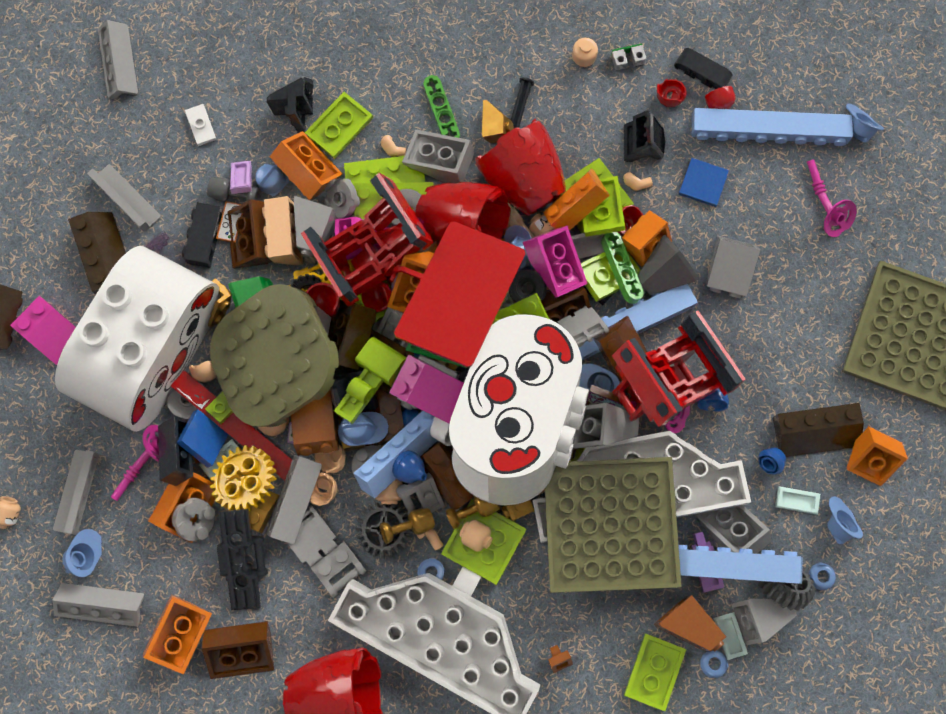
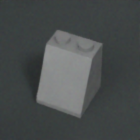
(312, 215)
(732, 266)
(604, 425)

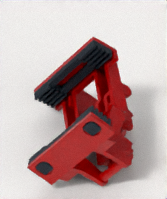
(370, 264)
(666, 389)

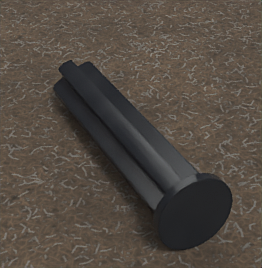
(521, 100)

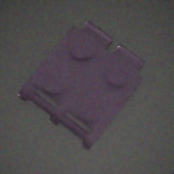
(158, 241)

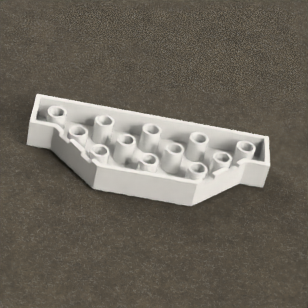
(698, 480)
(440, 637)

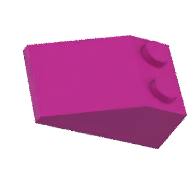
(556, 260)
(44, 328)
(427, 388)

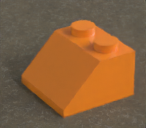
(644, 236)
(876, 456)

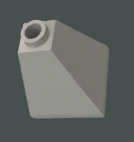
(760, 619)

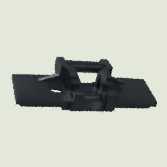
(234, 562)

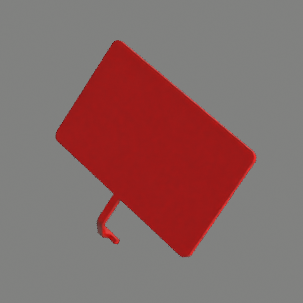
(459, 293)

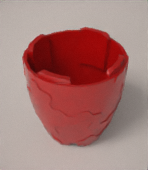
(525, 168)
(467, 203)
(335, 685)

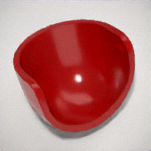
(325, 298)

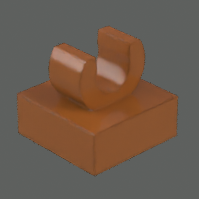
(559, 660)

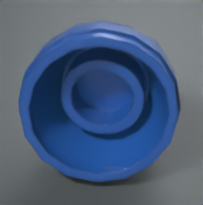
(716, 400)
(409, 467)

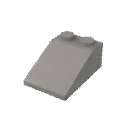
(439, 156)
(735, 529)

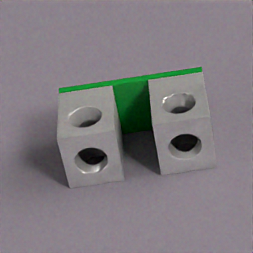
(635, 52)

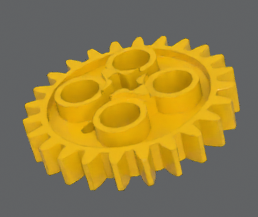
(243, 478)

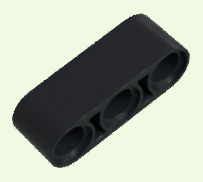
(703, 68)

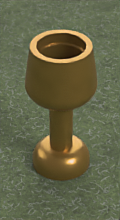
(482, 507)
(419, 521)

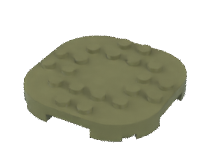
(273, 356)

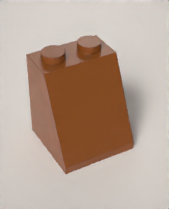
(316, 427)
(692, 625)

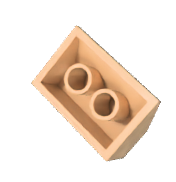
(281, 231)

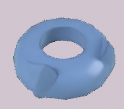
(431, 563)
(813, 572)
(705, 661)

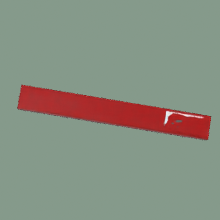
(237, 429)

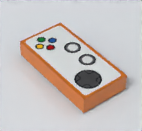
(224, 230)

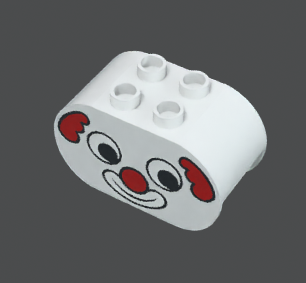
(136, 337)
(518, 410)

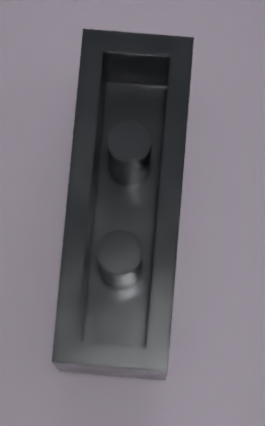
(202, 235)
(174, 461)

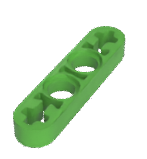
(439, 111)
(619, 267)

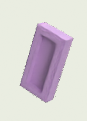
(241, 177)

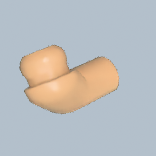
(390, 148)
(635, 183)
(433, 539)

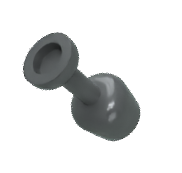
(220, 190)

